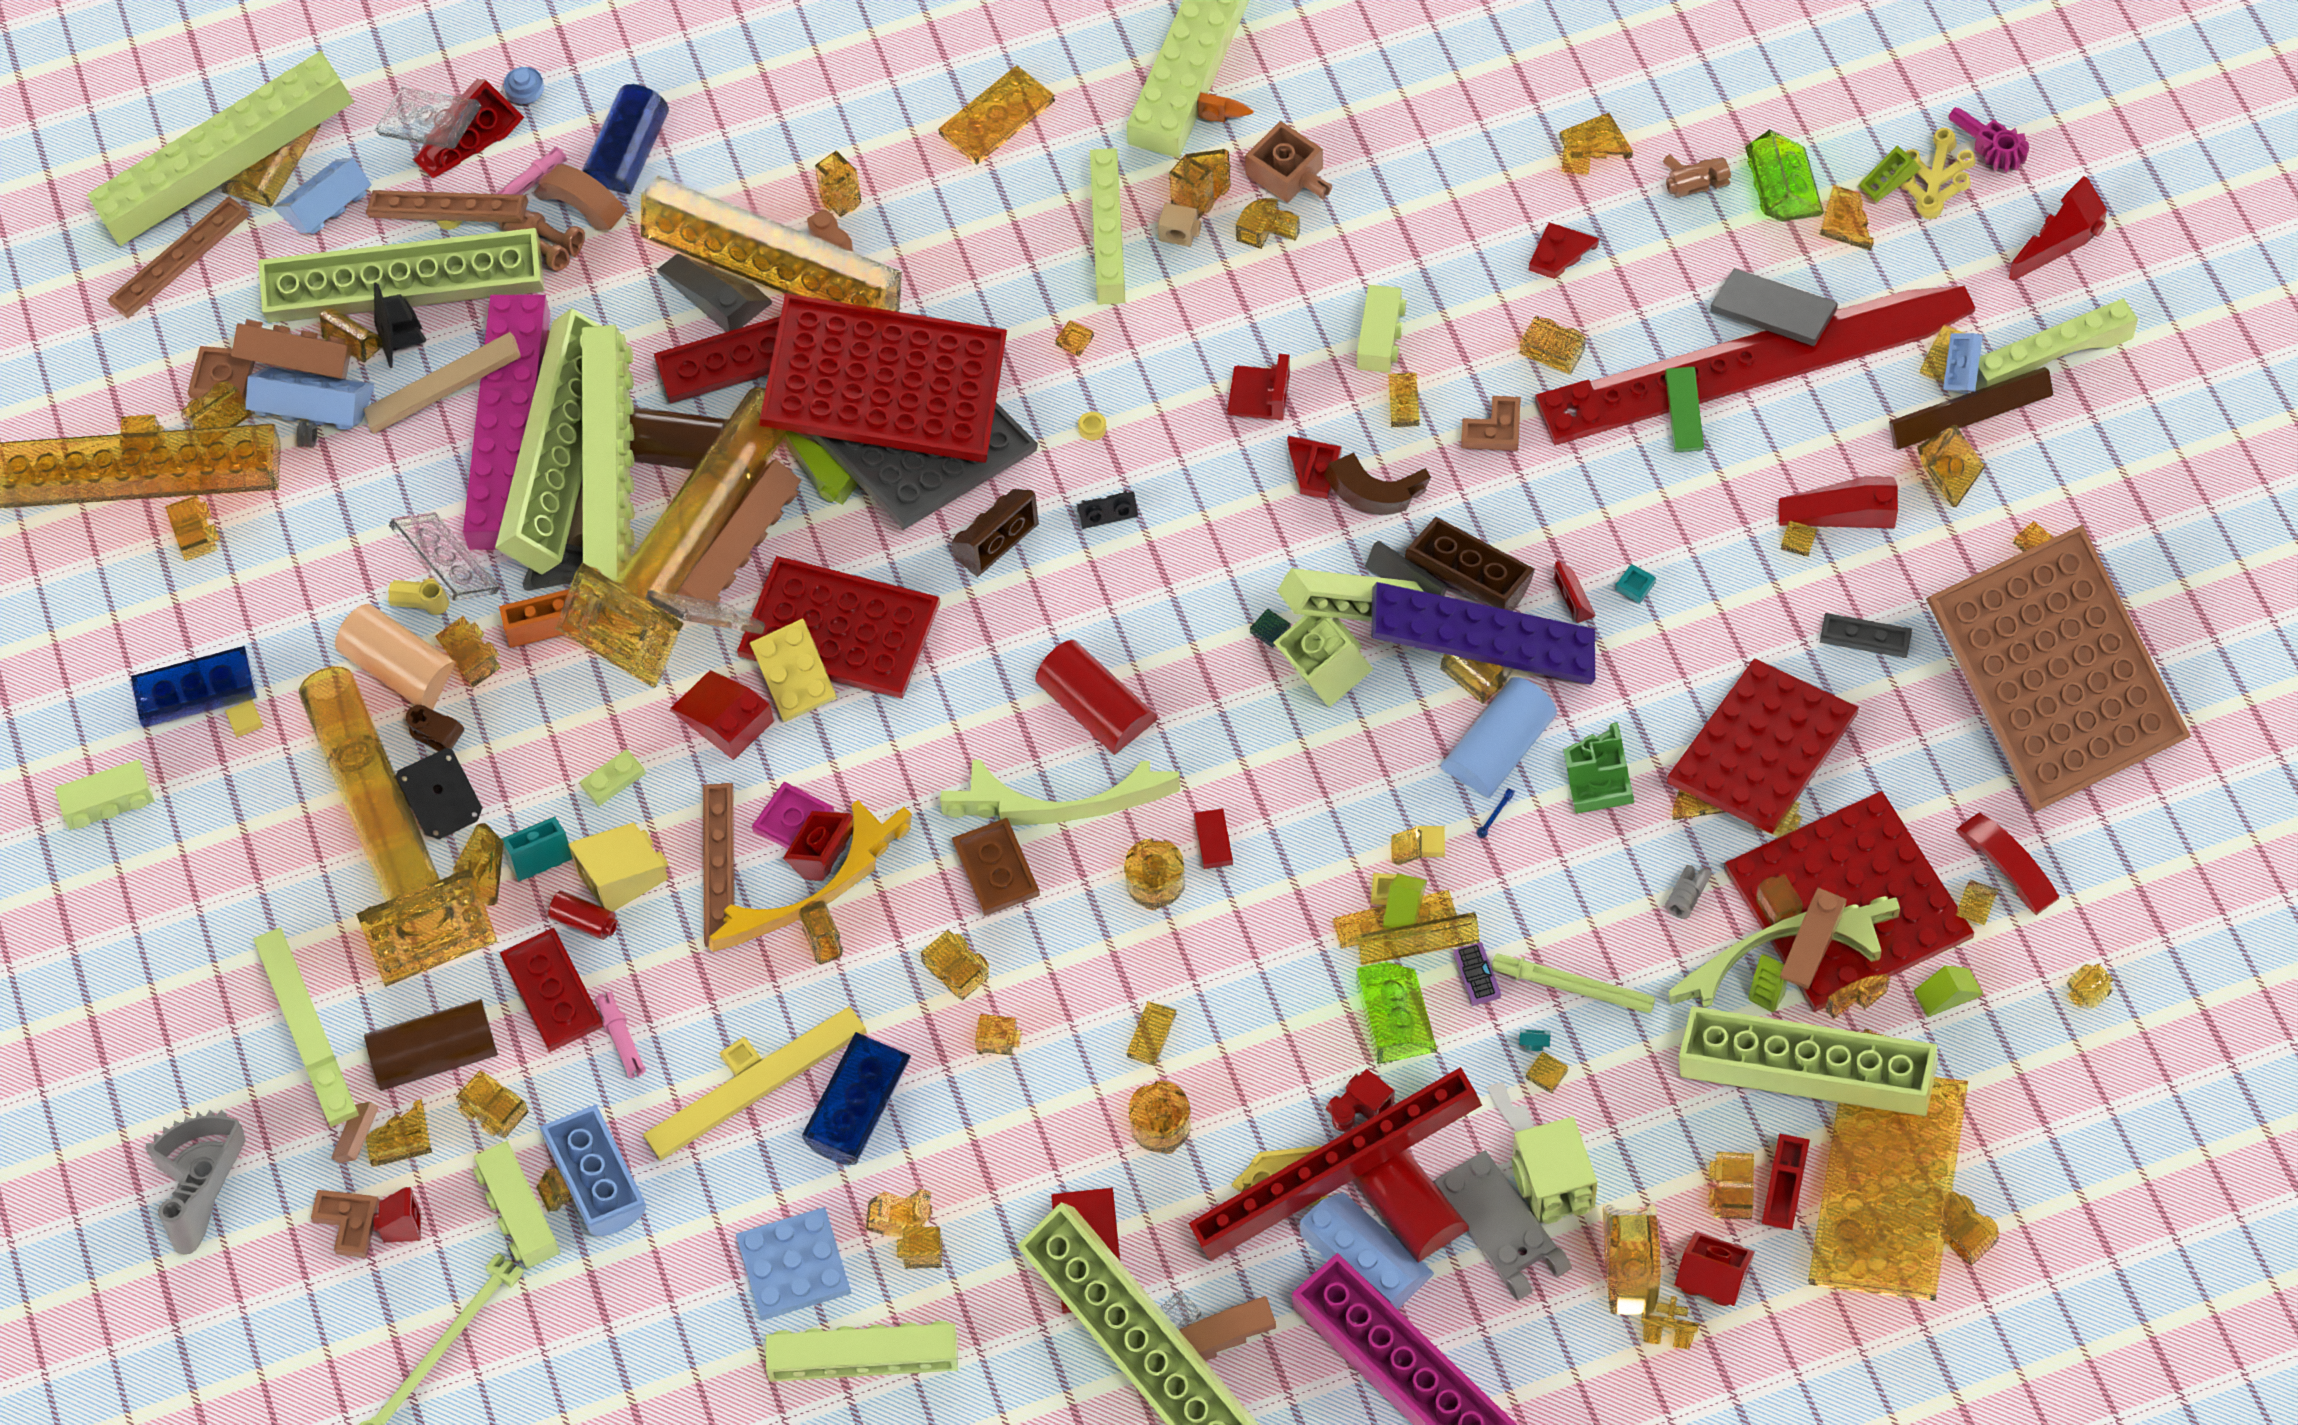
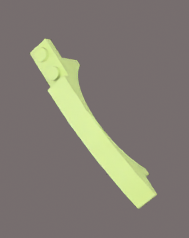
(992, 798)
(1854, 930)
(305, 1027)

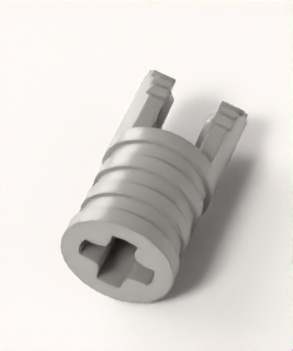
(1687, 892)

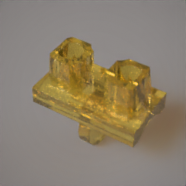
(1683, 1329)

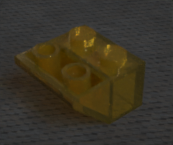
(1200, 180)

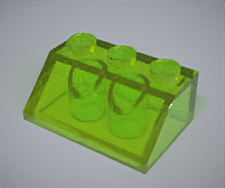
(1783, 178)
(1394, 1012)

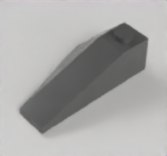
(717, 294)

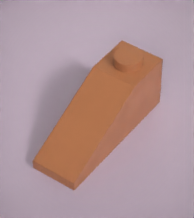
(1813, 938)

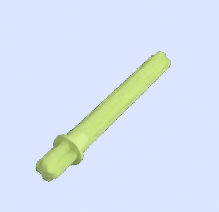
(1572, 983)

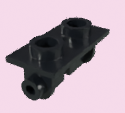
(1107, 510)

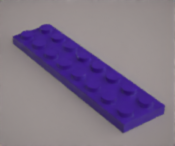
(1483, 633)

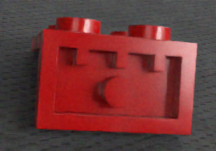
(1260, 391)

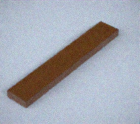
(1971, 407)

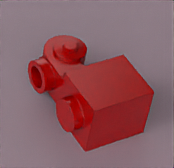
(1363, 1095)

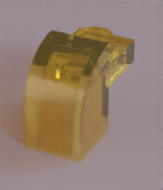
(1263, 218)
(890, 1213)

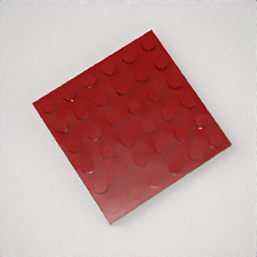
(1860, 857)

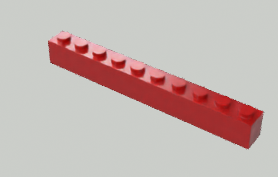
(1335, 1164)

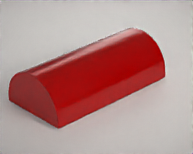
(1093, 696)
(1411, 1205)

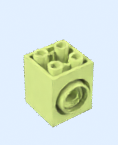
(1324, 656)
(1554, 1170)

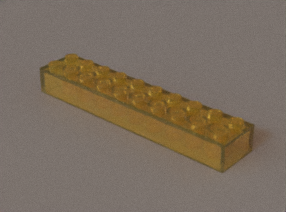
(763, 248)
(139, 465)

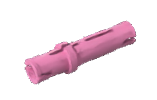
(535, 172)
(616, 1025)

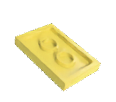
(793, 670)

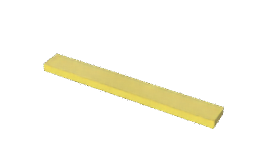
(753, 1083)

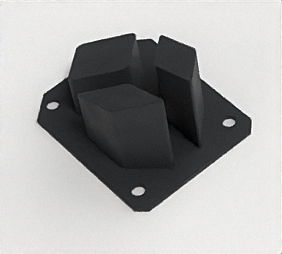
(395, 323)
(455, 799)

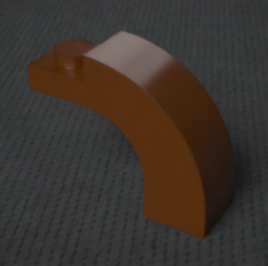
(1370, 494)

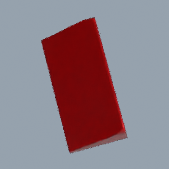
(1572, 593)

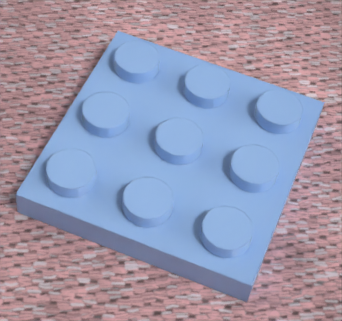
(793, 1263)

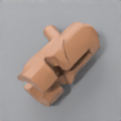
(1696, 178)

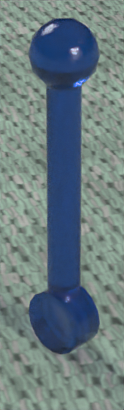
(1482, 832)

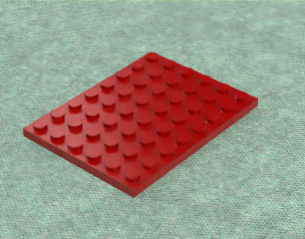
(884, 378)

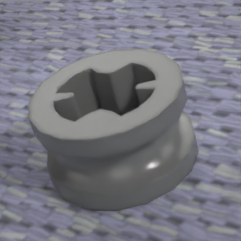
(307, 434)

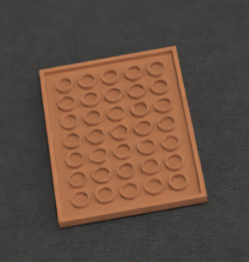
(2058, 668)

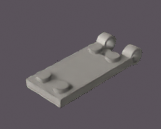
(1500, 1222)

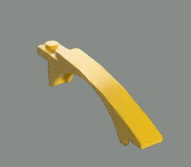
(868, 840)

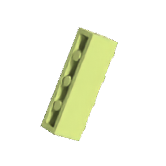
(516, 1204)

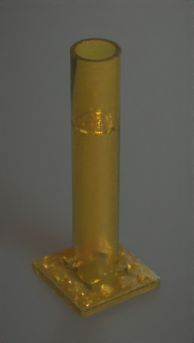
(615, 615)
(422, 916)

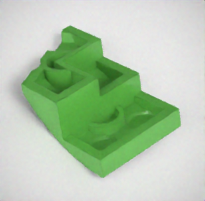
(1598, 772)

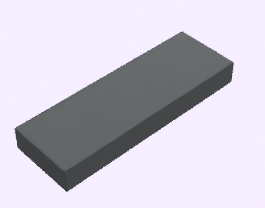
(1392, 565)
(1865, 635)

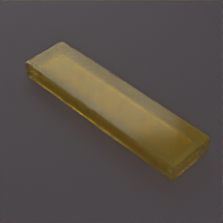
(1432, 907)
(1418, 938)

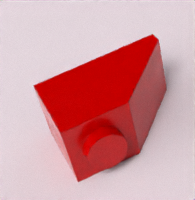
(399, 1217)

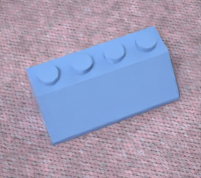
(308, 397)
(1346, 1229)

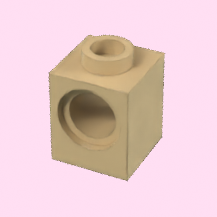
(1178, 225)

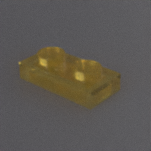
(1403, 399)

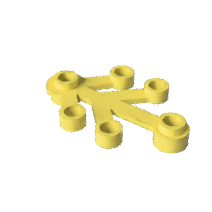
(1932, 203)

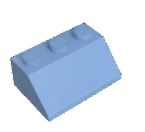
(324, 195)

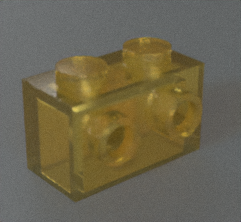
(838, 184)
(465, 647)

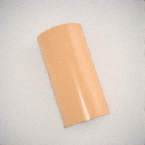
(394, 655)

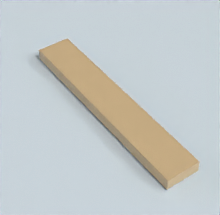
(442, 382)

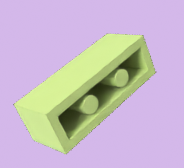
(1380, 328)
(104, 794)

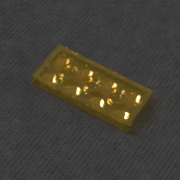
(996, 114)

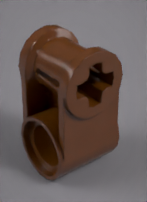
(433, 728)

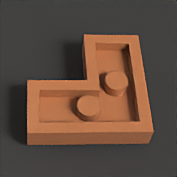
(1496, 433)
(352, 1214)

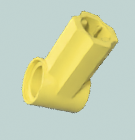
(419, 595)

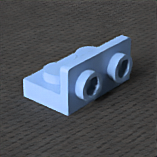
(1962, 362)

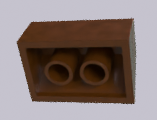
(996, 531)

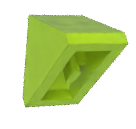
(1404, 901)
(1947, 989)

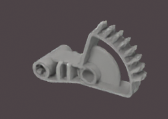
(190, 1208)

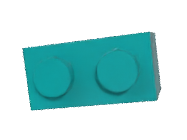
(536, 849)

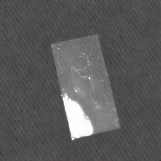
(427, 117)
(444, 556)
(705, 611)

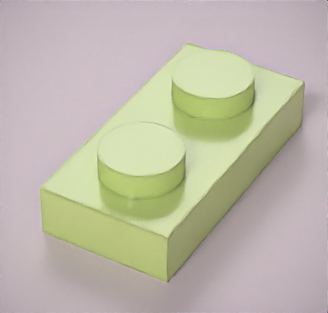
(612, 777)

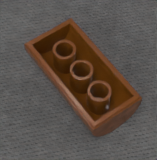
(672, 437)
(1470, 565)
(430, 1044)

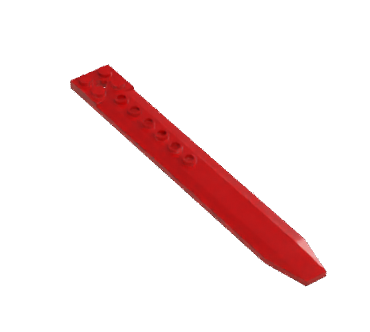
(1751, 361)

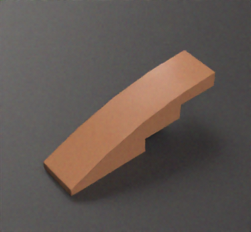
(1229, 1327)

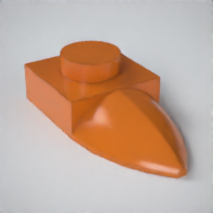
(1219, 108)

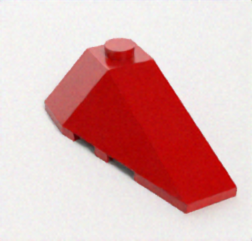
(491, 124)
(2073, 226)
(1851, 504)

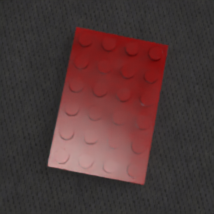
(860, 626)
(1762, 745)

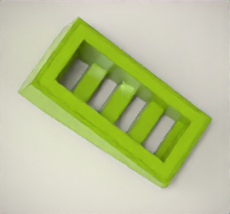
(1901, 174)
(1767, 988)

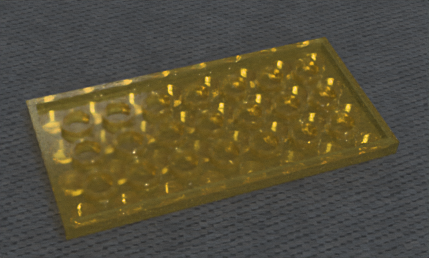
(1889, 1196)

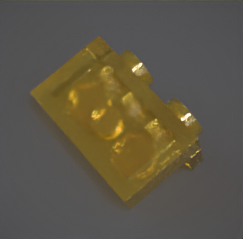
(218, 408)

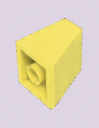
(618, 865)

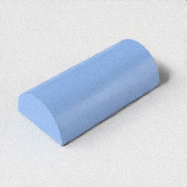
(1501, 736)
(594, 1171)

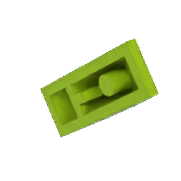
(821, 469)

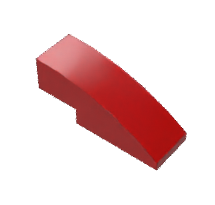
(1785, 1181)

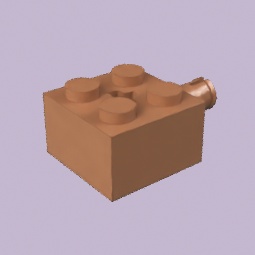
(1287, 164)

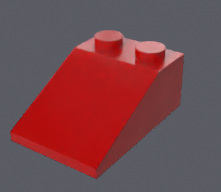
(724, 713)

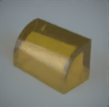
(363, 341)
(1476, 677)

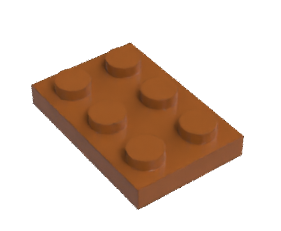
(995, 866)

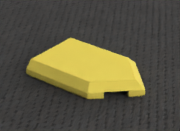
(1269, 1163)

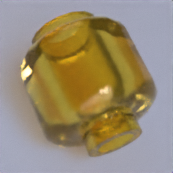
(2089, 986)

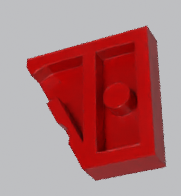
(1560, 249)
(1310, 464)

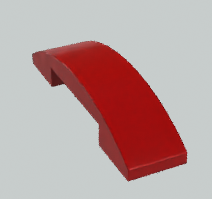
(2011, 859)

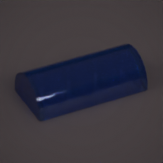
(626, 138)
(194, 687)
(855, 1099)

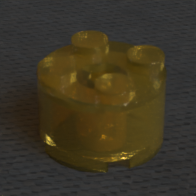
(1154, 873)
(1160, 1117)

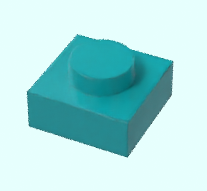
(1635, 583)
(1534, 1039)

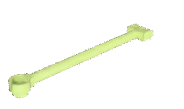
(499, 1276)

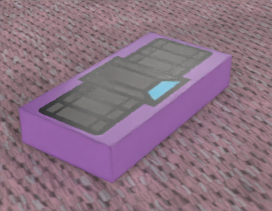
(1476, 974)

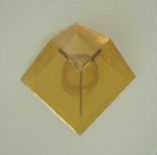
(1951, 463)

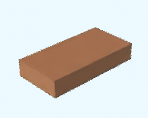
(355, 1133)

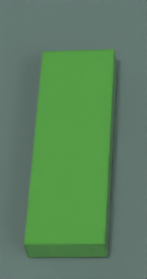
(1684, 409)

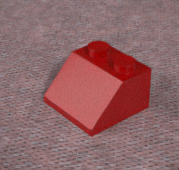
(819, 844)
(1714, 1269)

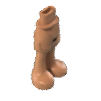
(566, 243)

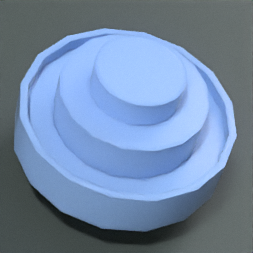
(523, 85)

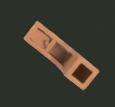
(583, 193)

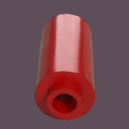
(582, 915)

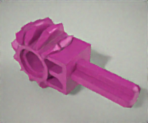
(1994, 142)

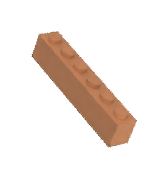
(742, 531)

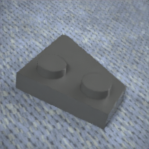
(560, 574)

